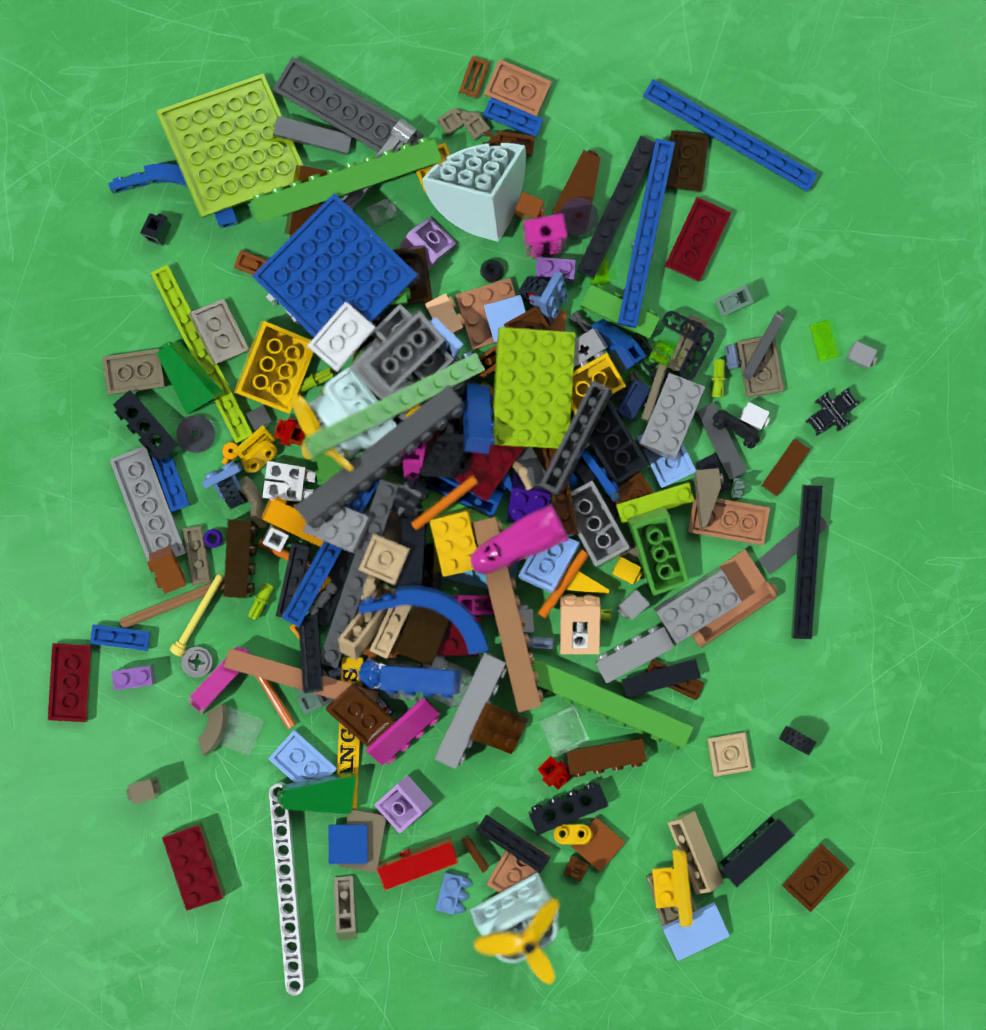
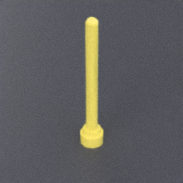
(179, 647)

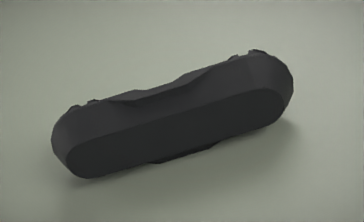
(743, 430)

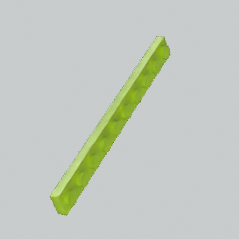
(180, 312)

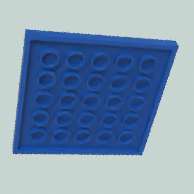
(332, 263)

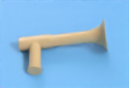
(522, 471)

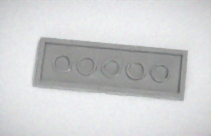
(147, 502)

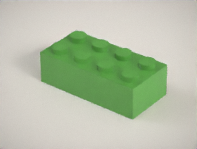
(658, 551)

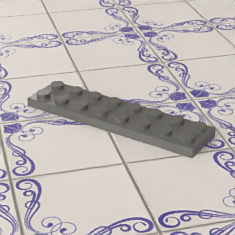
(337, 105)

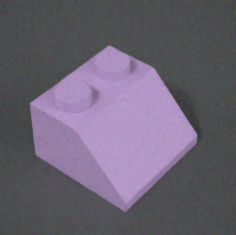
(433, 237)
(403, 804)

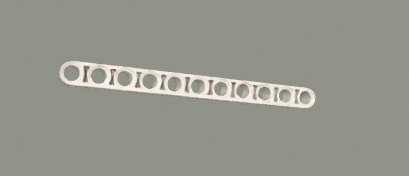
(285, 897)

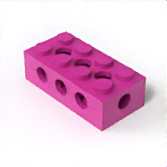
(544, 236)

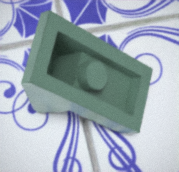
(735, 300)

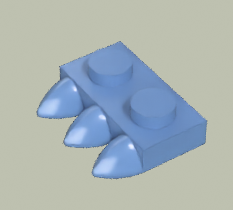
(452, 892)

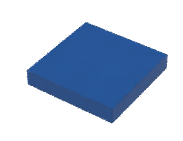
(348, 843)

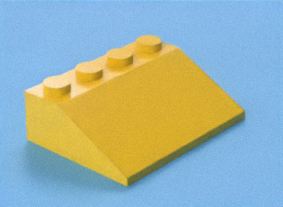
(274, 367)

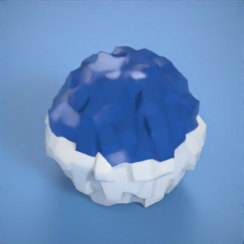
(370, 673)

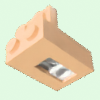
(579, 610)

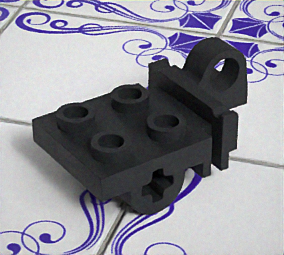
(448, 455)

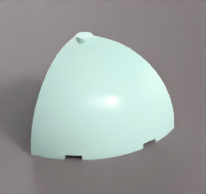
(479, 188)

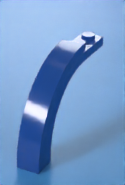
(166, 174)
(438, 601)

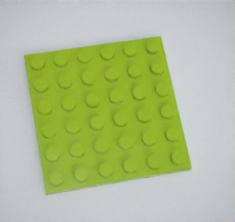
(229, 145)

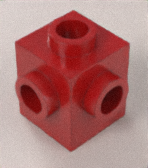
(289, 432)
(554, 773)

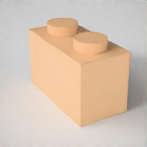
(443, 310)

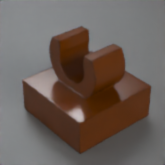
(576, 868)

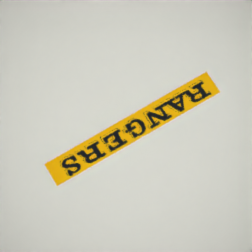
(347, 743)

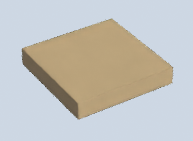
(384, 559)
(729, 754)

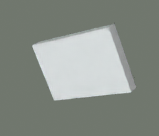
(341, 336)

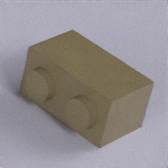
(144, 790)

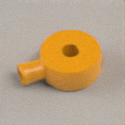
(227, 455)

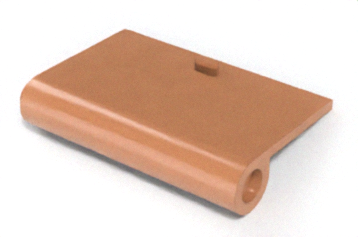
(750, 588)

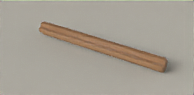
(167, 605)

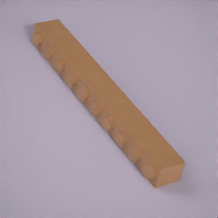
(510, 626)

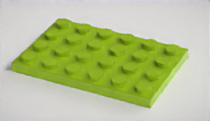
(533, 387)

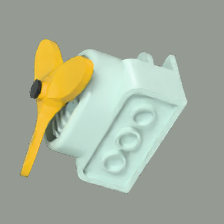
(336, 401)
(519, 925)

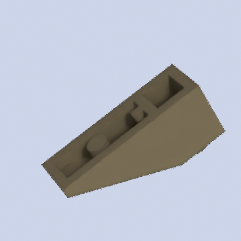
(707, 488)
(345, 908)

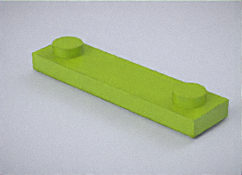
(665, 498)

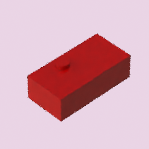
(417, 863)

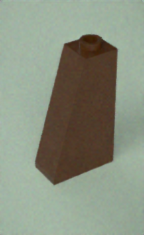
(581, 181)
(299, 217)

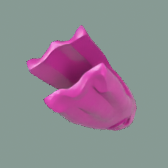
(522, 539)

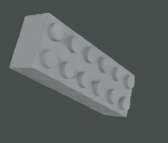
(478, 692)

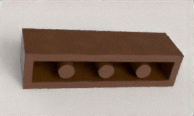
(606, 756)

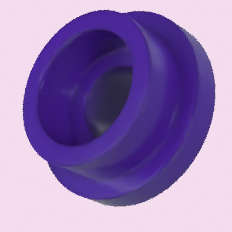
(207, 536)

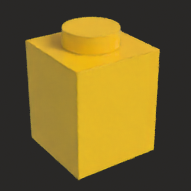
(627, 571)

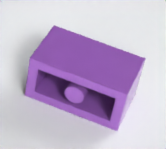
(547, 266)
(133, 677)

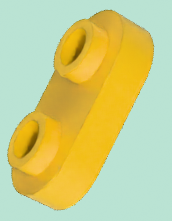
(259, 456)
(572, 835)

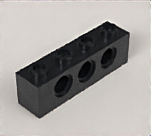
(130, 402)
(542, 824)

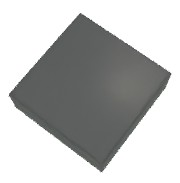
(259, 417)

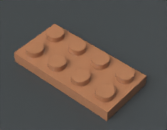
(732, 521)

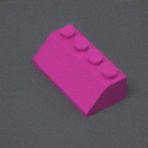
(403, 730)

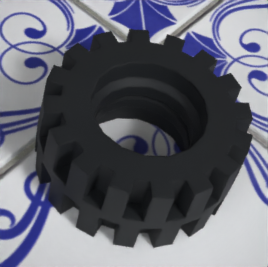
(797, 740)

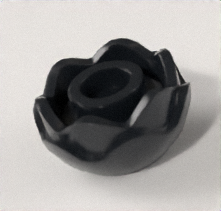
(493, 276)

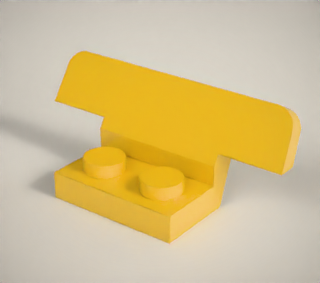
(673, 889)

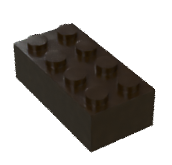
(239, 558)

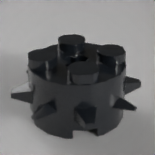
(410, 496)

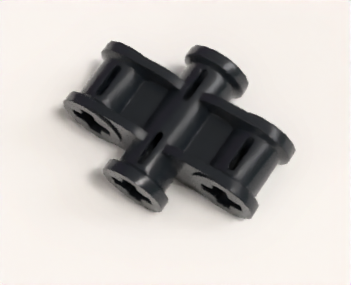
(832, 411)

